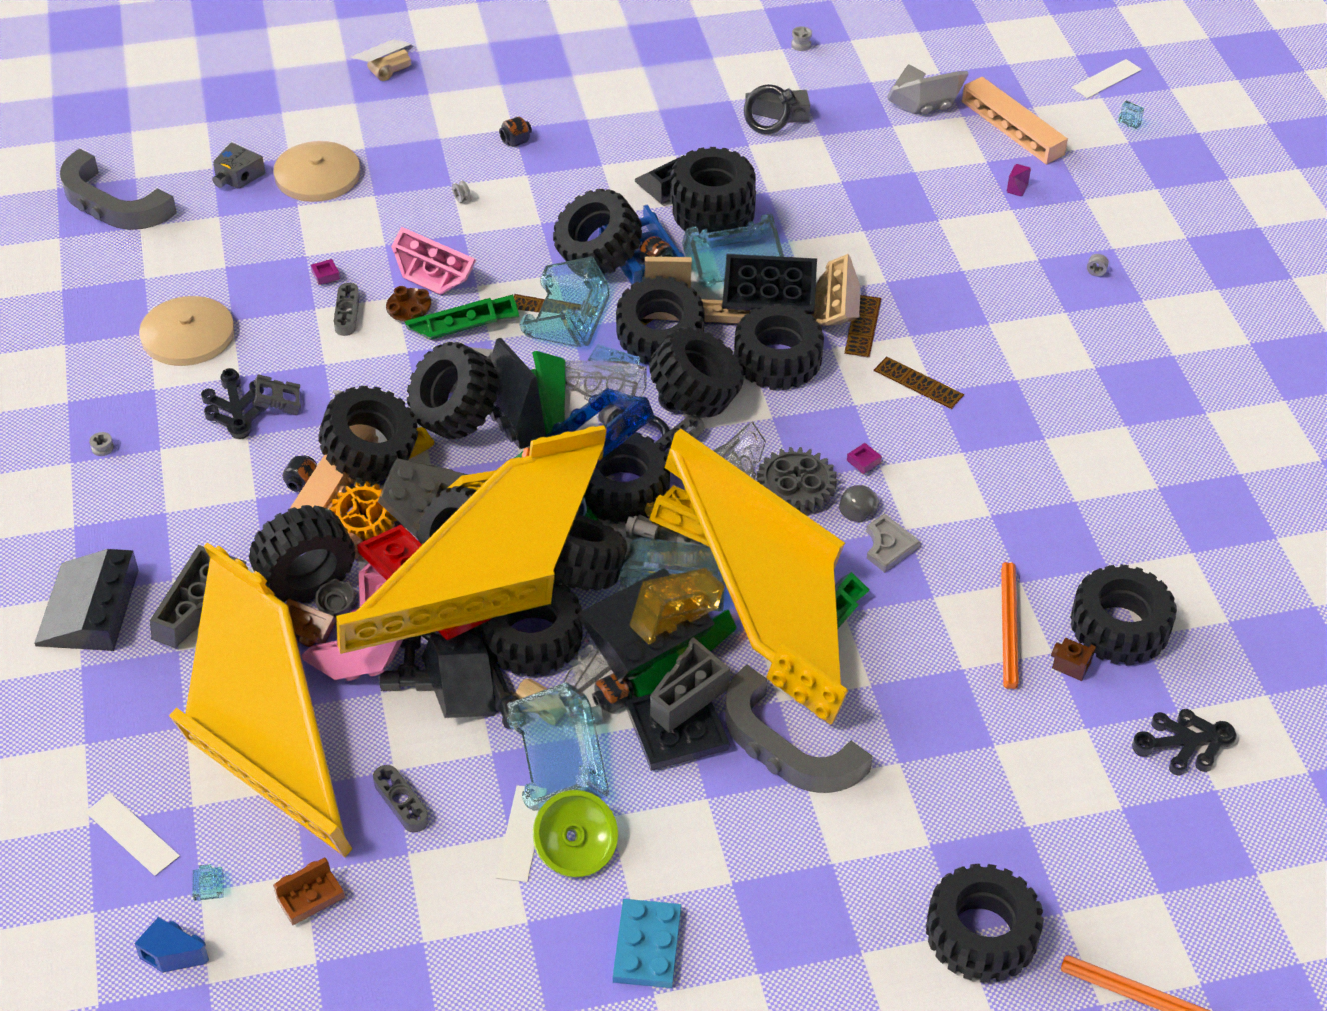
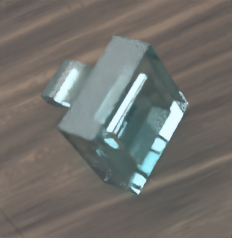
(1131, 114)
(208, 883)

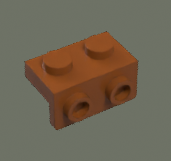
(310, 624)
(308, 891)

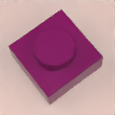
(325, 271)
(864, 458)

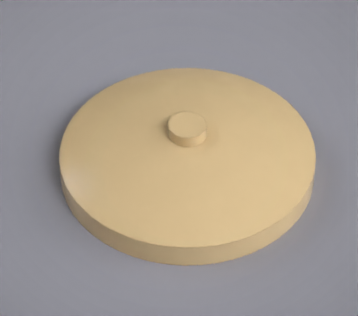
(316, 171)
(186, 330)

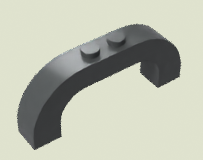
(122, 214)
(780, 756)

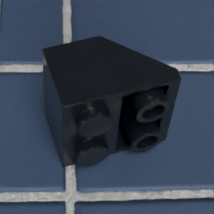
(658, 181)

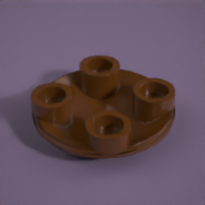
(408, 303)

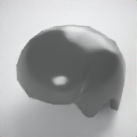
(858, 503)
(335, 598)

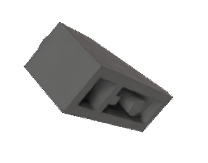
(770, 106)

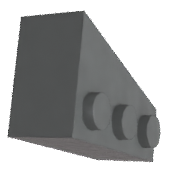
(689, 686)

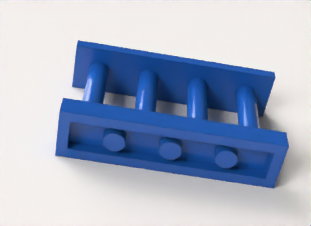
(633, 270)

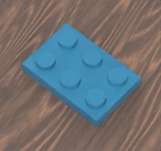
(647, 943)

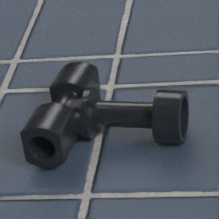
(407, 673)

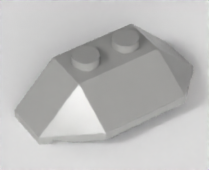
(928, 93)

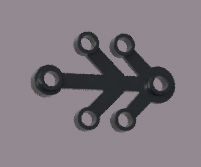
(239, 425)
(1186, 738)

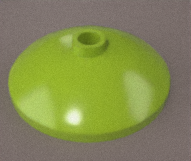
(593, 829)

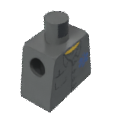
(237, 166)

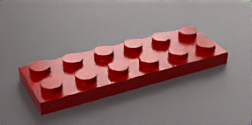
(389, 552)

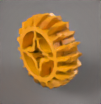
(363, 499)

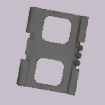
(277, 399)

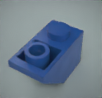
(170, 948)

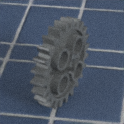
(798, 478)

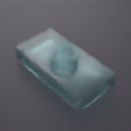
(604, 353)

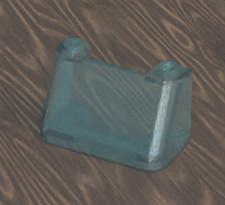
(710, 249)
(572, 304)
(652, 555)
(558, 744)

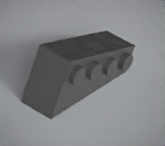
(182, 606)

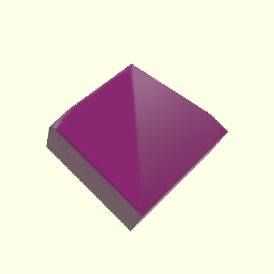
(1018, 180)

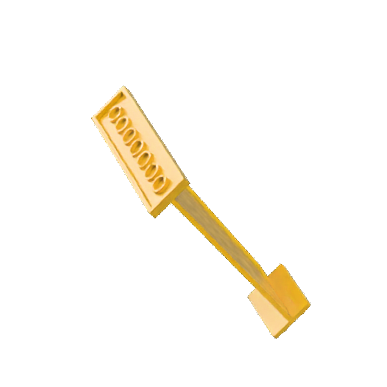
(490, 553)
(774, 570)
(254, 702)

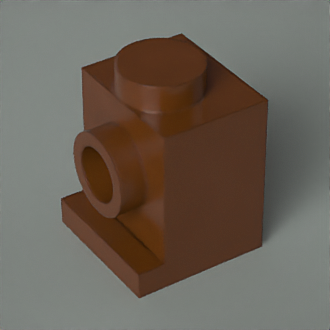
(1072, 658)

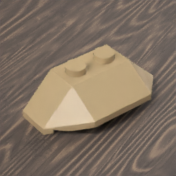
(837, 293)

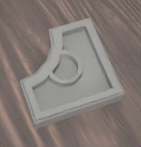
(890, 543)

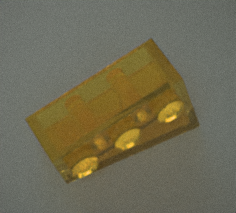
(673, 600)

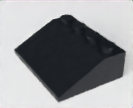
(769, 280)
(518, 399)
(89, 601)
(621, 646)

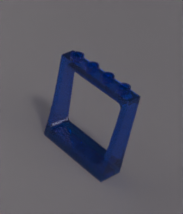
(635, 415)

